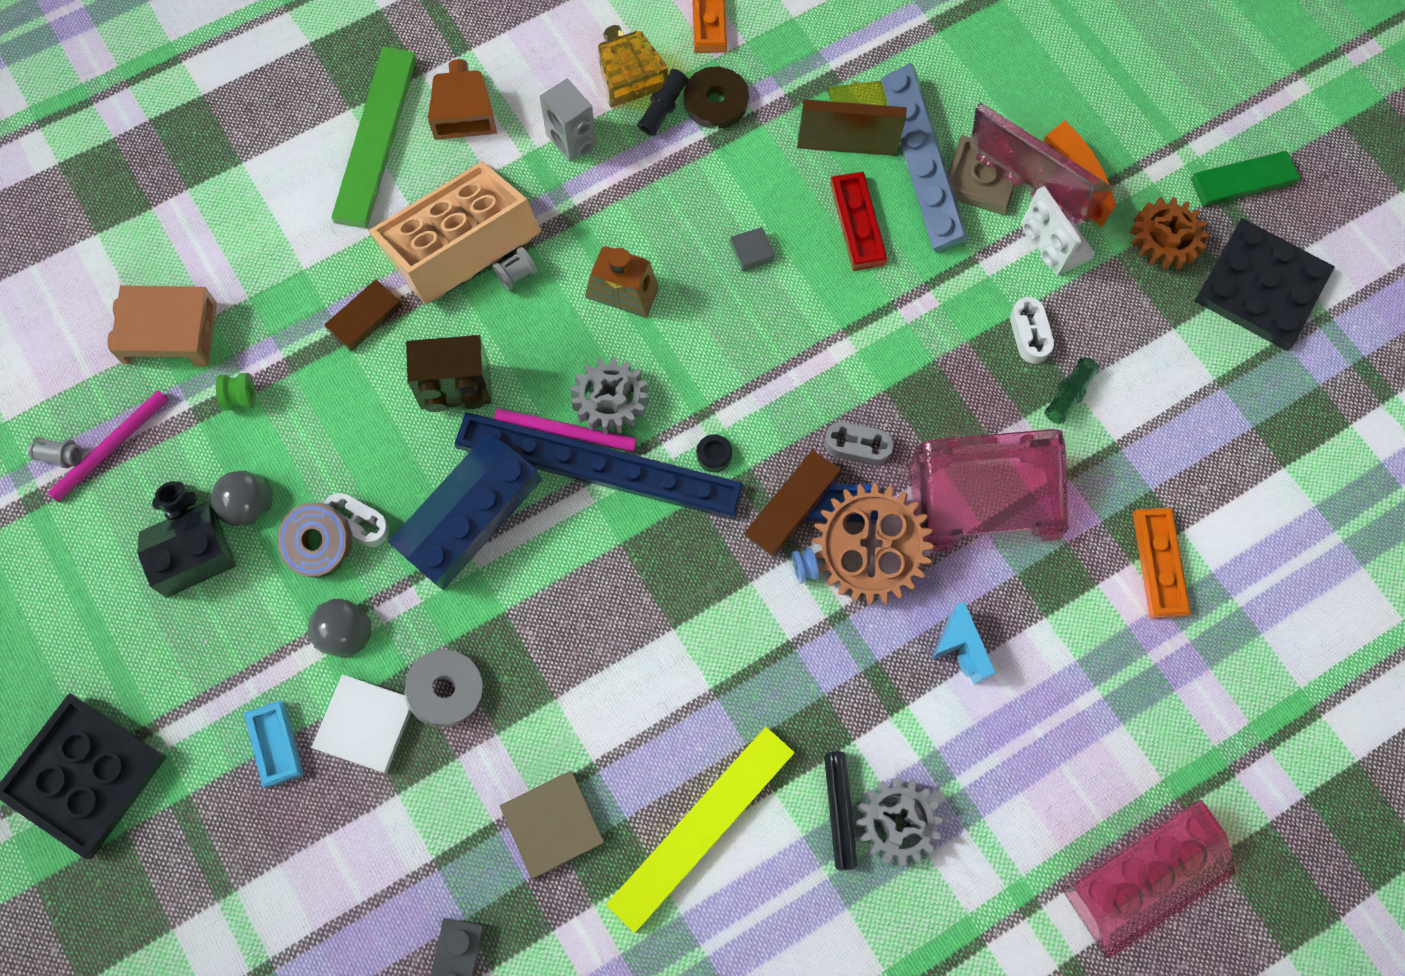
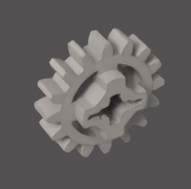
(608, 401)
(893, 839)

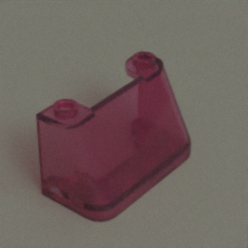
(991, 485)

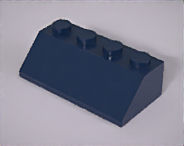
(465, 510)

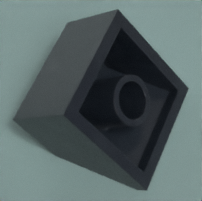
(184, 551)

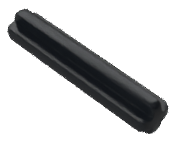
(840, 811)

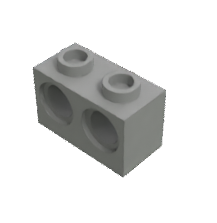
(568, 120)

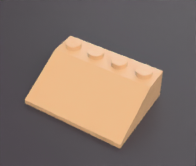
(456, 231)

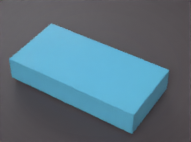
(273, 744)

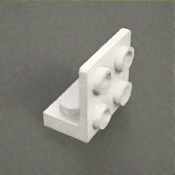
(1054, 235)

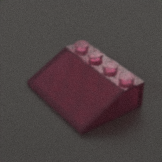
(1036, 164)

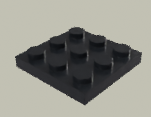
(1264, 284)
(79, 776)

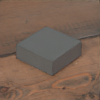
(752, 249)

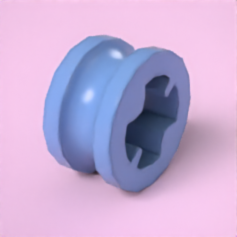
(805, 565)

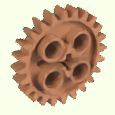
(838, 542)

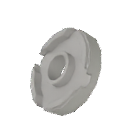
(451, 667)

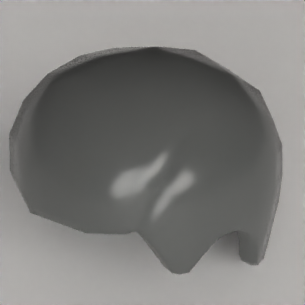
(240, 497)
(339, 628)

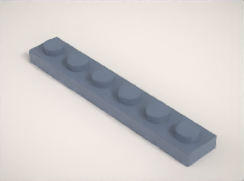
(925, 161)

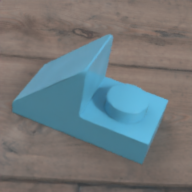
(963, 636)

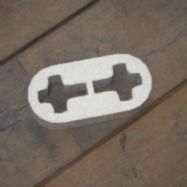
(1038, 328)
(361, 513)

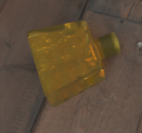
(629, 66)

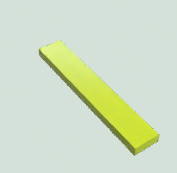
(699, 830)

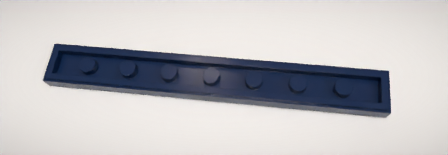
(607, 467)

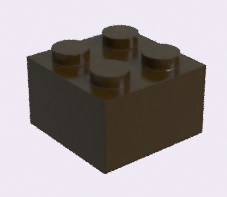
(449, 372)

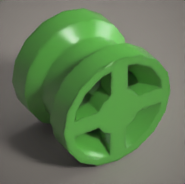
(235, 391)

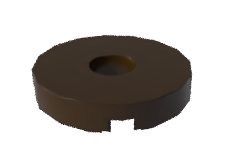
(719, 81)

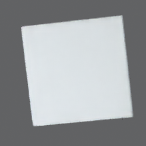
(363, 724)

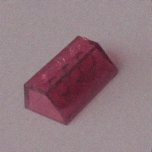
(1151, 877)

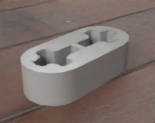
(860, 437)

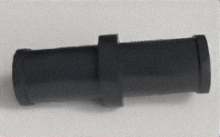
(663, 102)

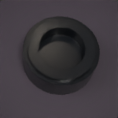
(714, 453)

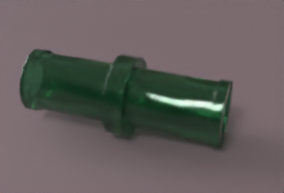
(1071, 390)

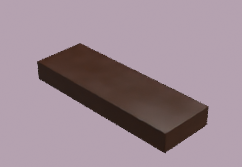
(793, 503)

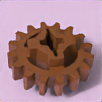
(1171, 230)

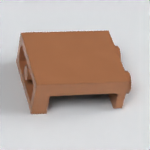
(163, 323)

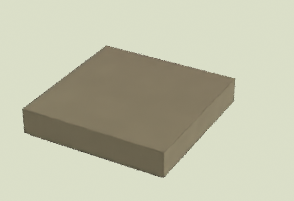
(976, 182)
(551, 824)

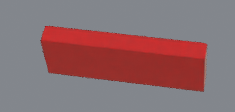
(858, 221)

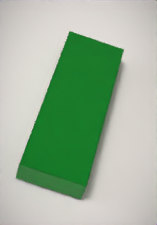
(1245, 178)

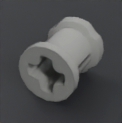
(515, 269)

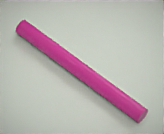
(567, 430)
(107, 446)

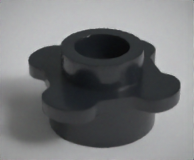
(173, 499)

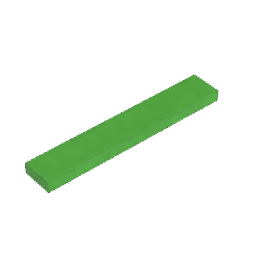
(374, 138)

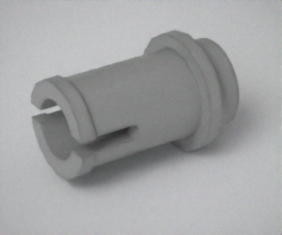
(64, 453)

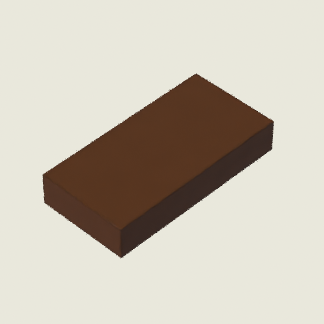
(363, 315)

